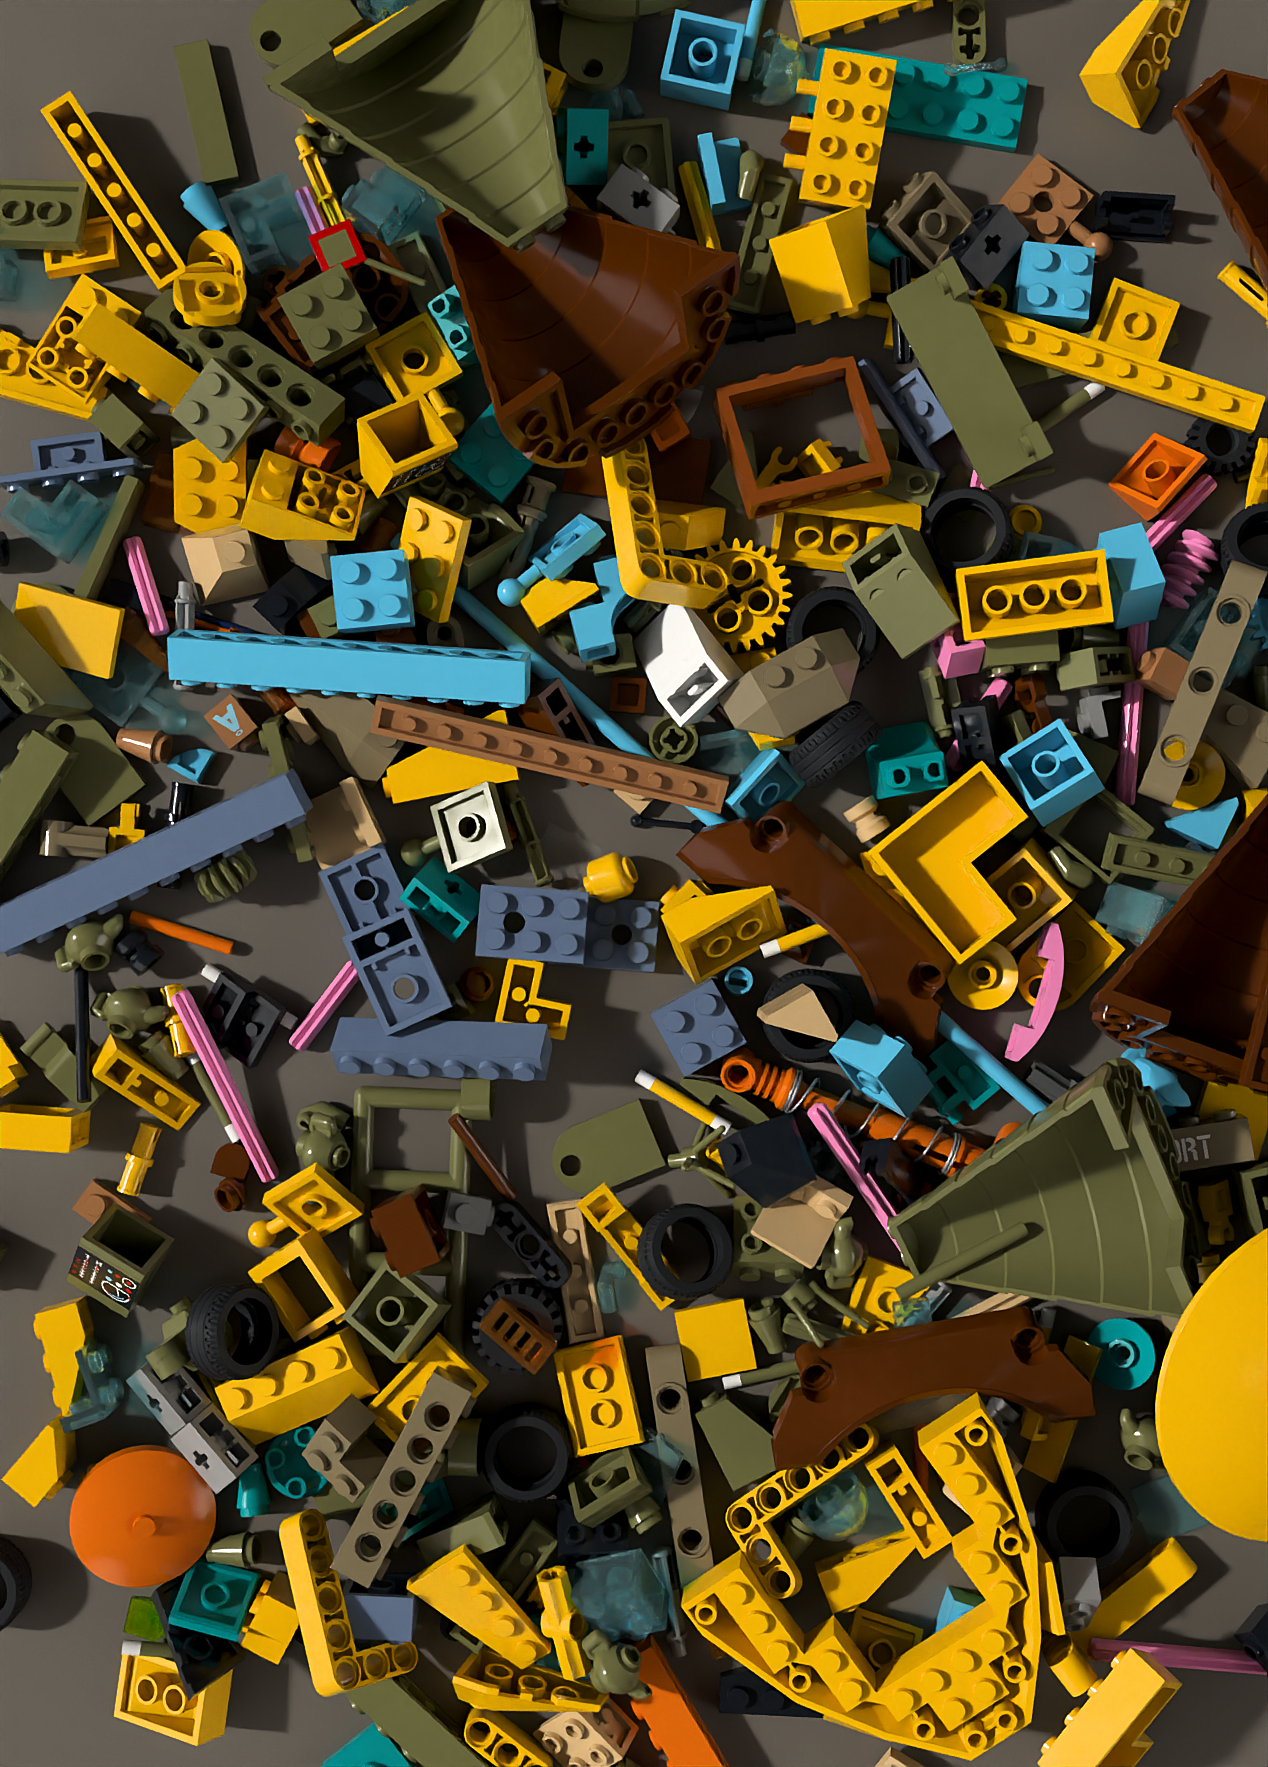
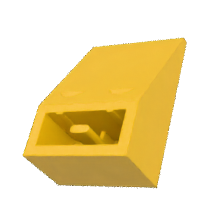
(55, 352)
(301, 502)

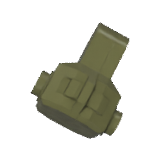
(173, 1353)

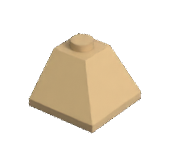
(225, 564)

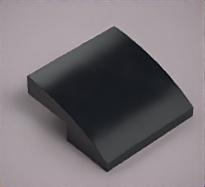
(241, 1018)

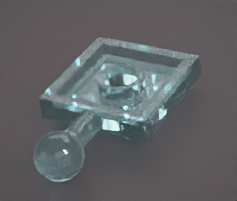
(123, 702)

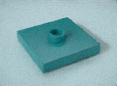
(214, 1599)
(369, 1750)

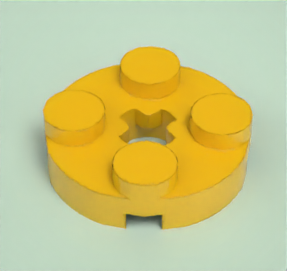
(215, 311)

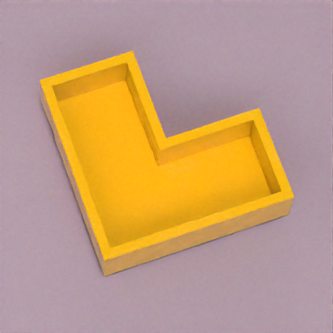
(933, 856)
(1114, 1719)

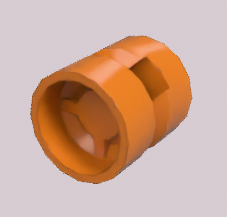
(305, 452)

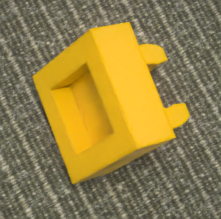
(818, 459)

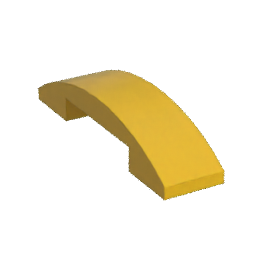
(622, 1232)

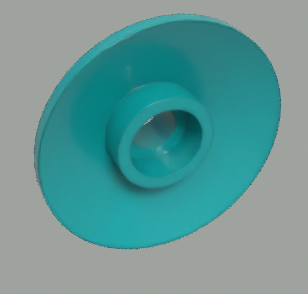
(1112, 1367)

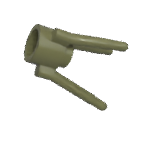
(801, 1300)

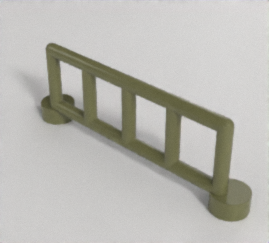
(472, 1102)

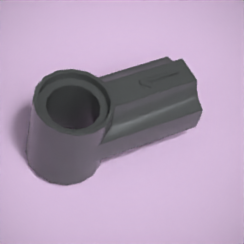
(1046, 1082)

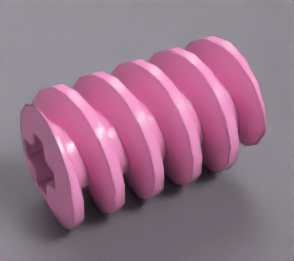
(1184, 568)

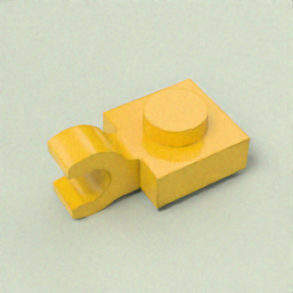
(774, 469)
(128, 830)

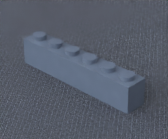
(443, 1049)

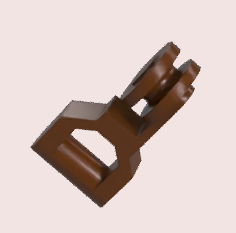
(1036, 704)

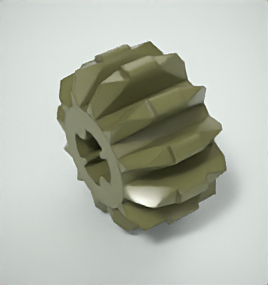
(225, 876)

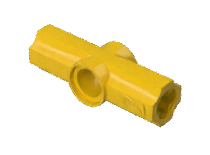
(563, 1622)

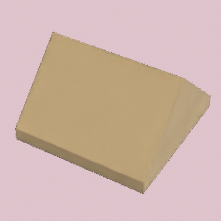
(799, 1012)

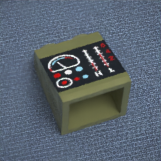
(118, 1259)

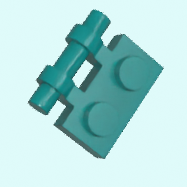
(964, 1075)

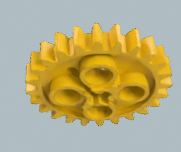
(751, 624)

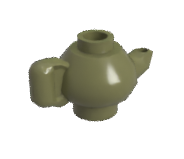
(89, 945)
(127, 1011)
(323, 1144)
(842, 1255)
(1140, 1441)
(614, 1666)

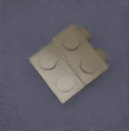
(925, 219)

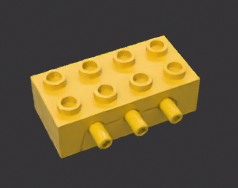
(844, 129)

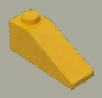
(142, 1083)
(907, 1499)
(859, 1571)

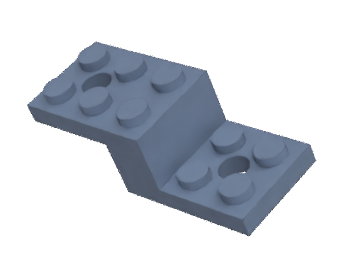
(566, 928)
(385, 940)

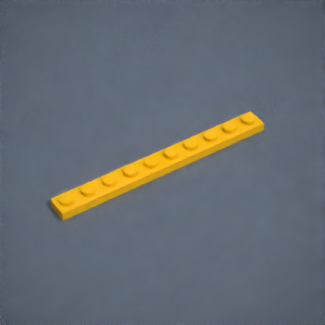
(1121, 369)

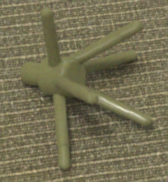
(695, 1158)

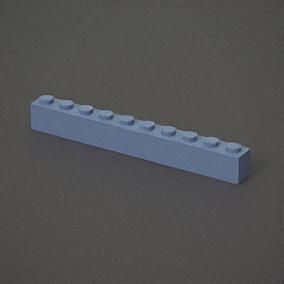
(152, 861)

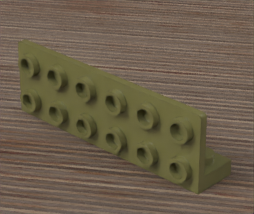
(967, 374)

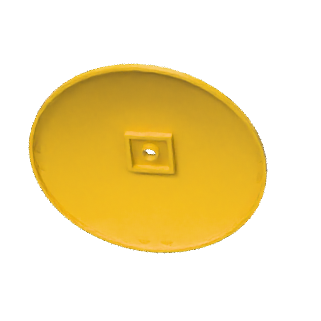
(1216, 1396)

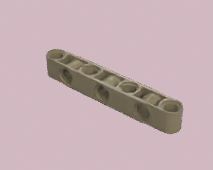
(1211, 658)
(686, 1492)

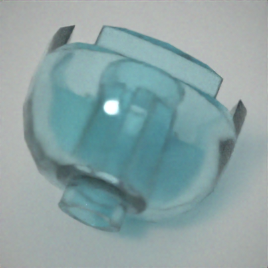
(776, 70)
(837, 1508)

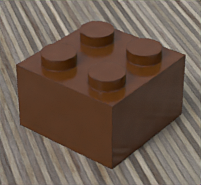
(409, 1231)

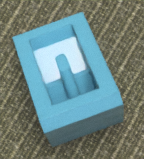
(1204, 825)

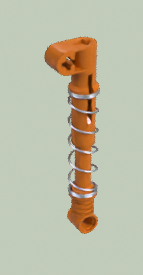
(788, 1089)

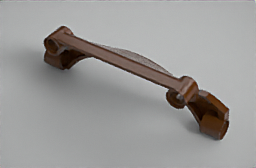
(828, 886)
(875, 1371)

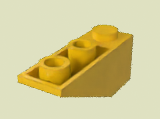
(63, 1331)

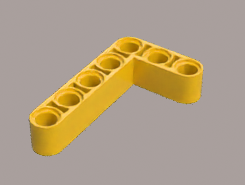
(638, 540)
(791, 1495)
(1120, 1607)
(330, 1615)
(504, 1731)

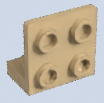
(342, 824)
(803, 1221)
(588, 1737)

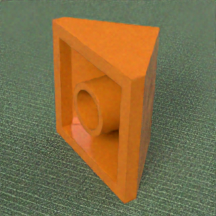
(1155, 475)

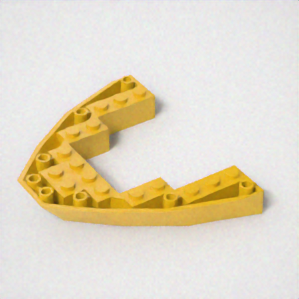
(954, 1688)

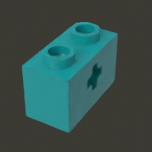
(588, 126)
(442, 899)

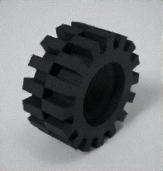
(1215, 463)

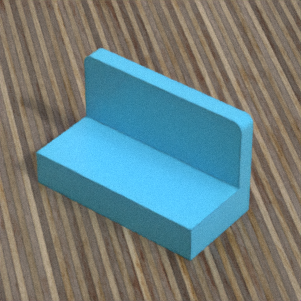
(721, 173)

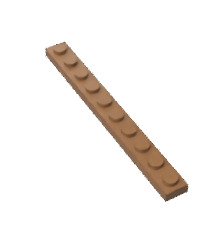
(549, 754)

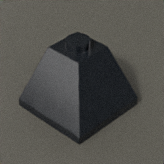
(768, 1160)

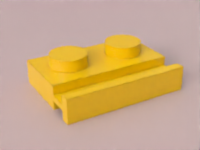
(96, 253)

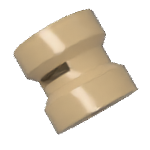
(867, 819)

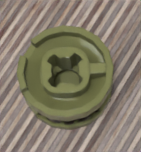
(672, 742)

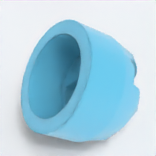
(738, 974)

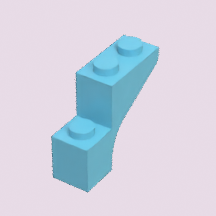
(595, 622)

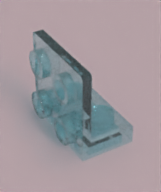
(103, 1388)

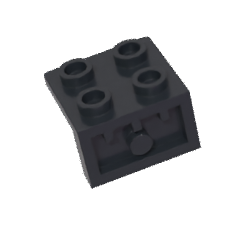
(580, 1542)

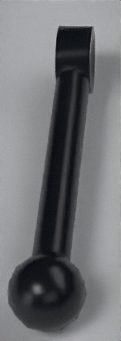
(638, 820)

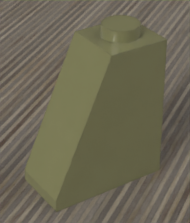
(736, 1437)
(478, 1525)

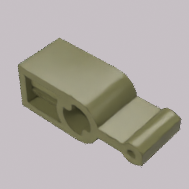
(58, 1064)

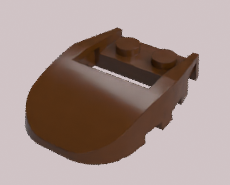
(379, 291)

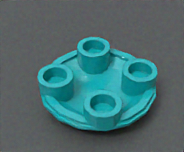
(289, 1469)

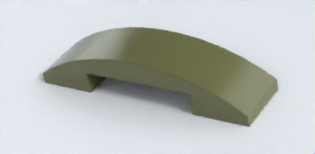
(707, 1089)

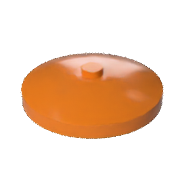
(142, 1516)

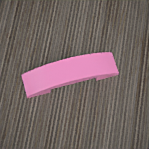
(1051, 948)

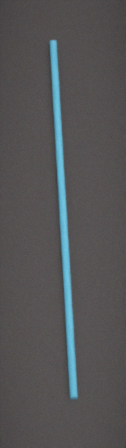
(628, 744)

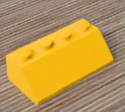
(837, 529)
(1034, 595)
(298, 1387)

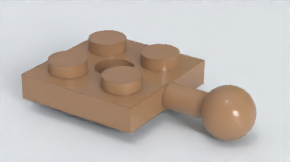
(1067, 201)

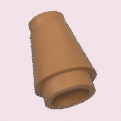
(146, 744)

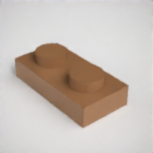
(97, 1200)

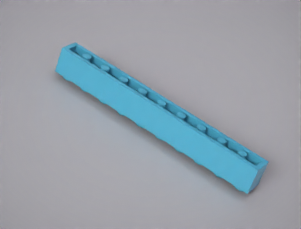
(349, 667)

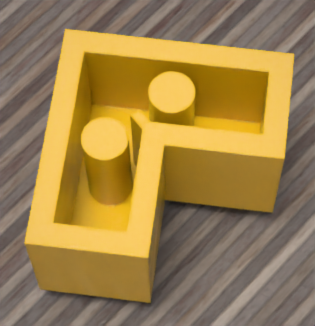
(521, 1002)
(271, 1619)

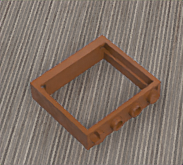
(812, 489)

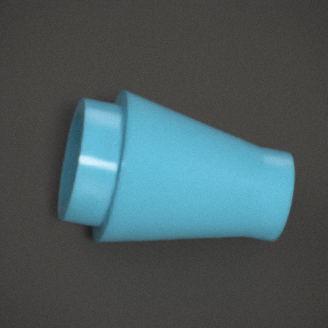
(204, 206)

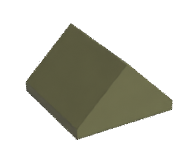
(607, 1486)

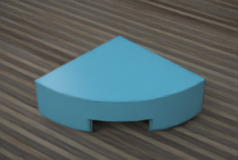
(193, 763)

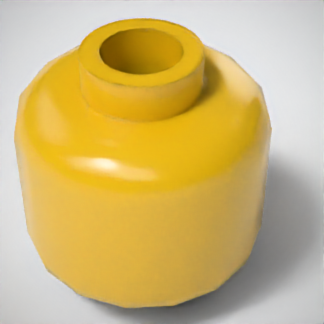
(610, 877)

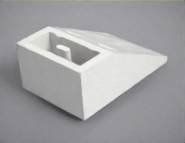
(685, 664)

